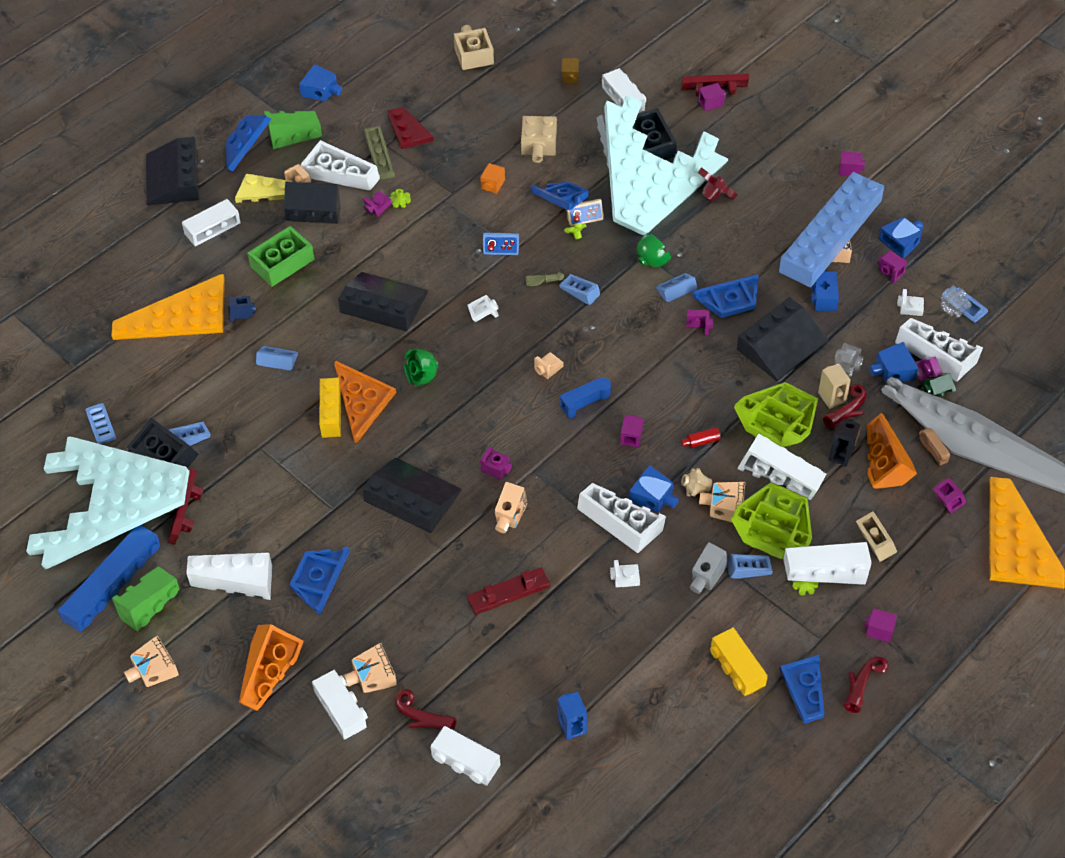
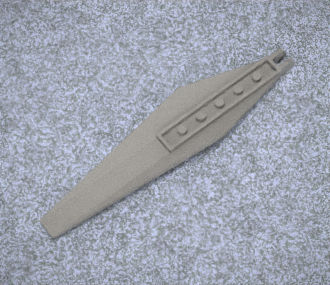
(978, 438)

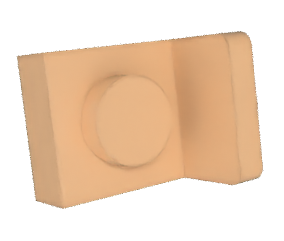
(297, 174)
(547, 365)

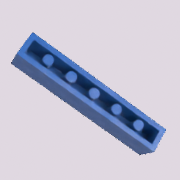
(109, 578)

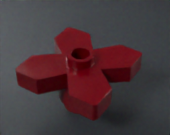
(715, 186)

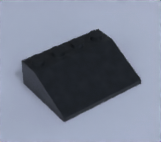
(173, 172)
(381, 301)
(781, 339)
(410, 494)

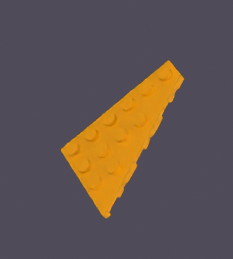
(184, 313)
(1016, 542)

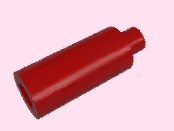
(701, 438)

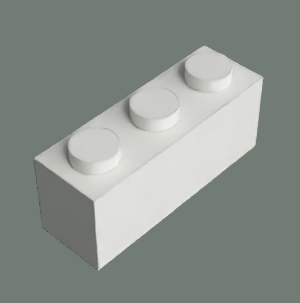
(618, 86)
(211, 222)
(340, 704)
(465, 756)

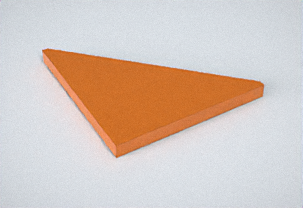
(362, 398)

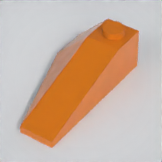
(888, 459)
(268, 659)

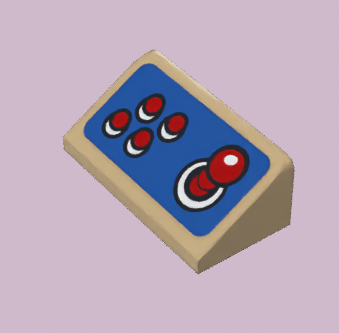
(585, 212)

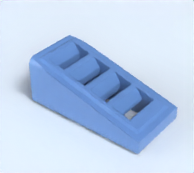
(586, 292)
(97, 413)
(192, 428)
(737, 570)

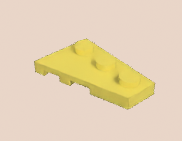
(260, 187)

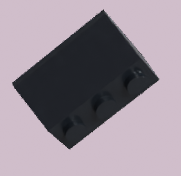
(659, 137)
(312, 202)

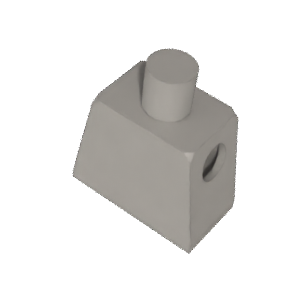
(708, 568)

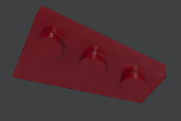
(407, 128)

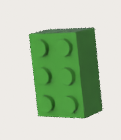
(281, 256)

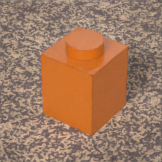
(492, 178)

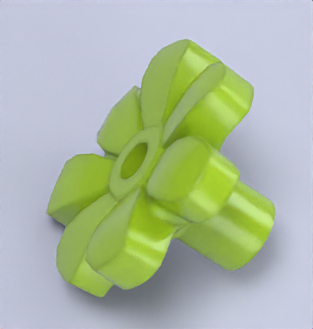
(400, 198)
(576, 230)
(804, 586)

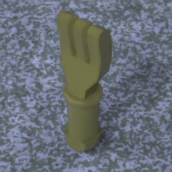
(538, 279)

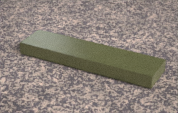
(379, 152)

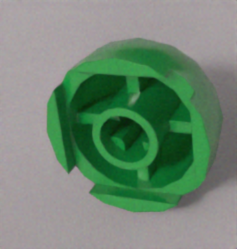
(652, 252)
(420, 366)

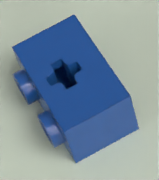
(825, 292)
(572, 715)

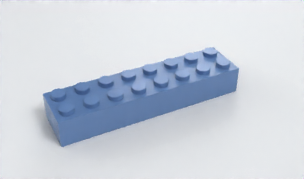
(831, 229)

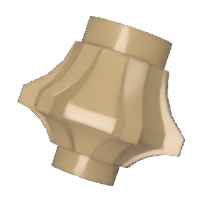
(696, 482)

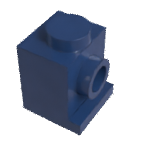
(240, 307)

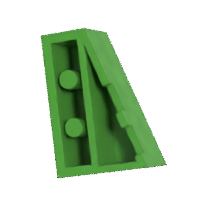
(292, 127)
(146, 598)

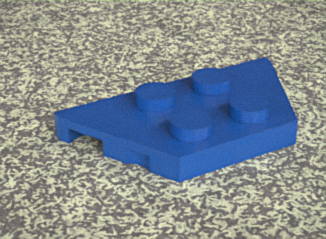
(243, 138)
(562, 194)
(729, 297)
(318, 575)

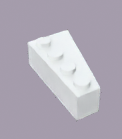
(339, 167)
(952, 354)
(782, 467)
(620, 517)
(829, 563)
(232, 572)

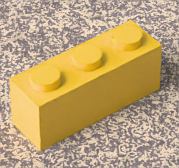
(330, 407)
(738, 662)

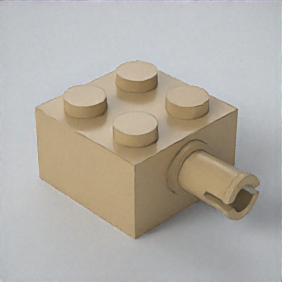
(473, 48)
(539, 136)

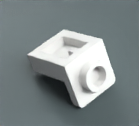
(910, 305)
(482, 308)
(625, 575)

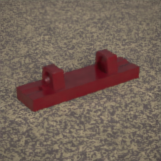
(728, 81)
(180, 522)
(508, 591)

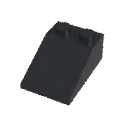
(162, 444)

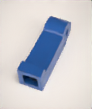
(584, 396)

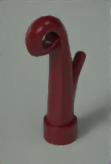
(849, 410)
(857, 685)
(423, 718)

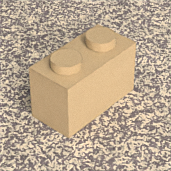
(834, 386)
(876, 536)

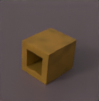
(570, 70)

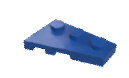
(804, 686)

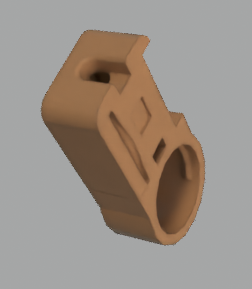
(934, 445)

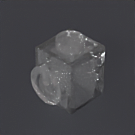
(954, 301)
(849, 358)

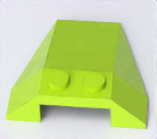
(778, 413)
(774, 520)

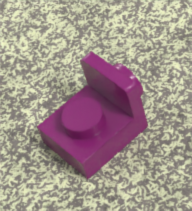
(377, 203)
(699, 318)
(928, 368)

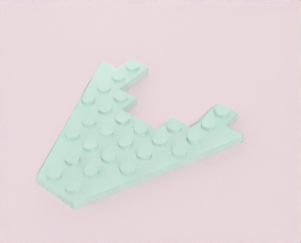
(645, 185)
(124, 495)

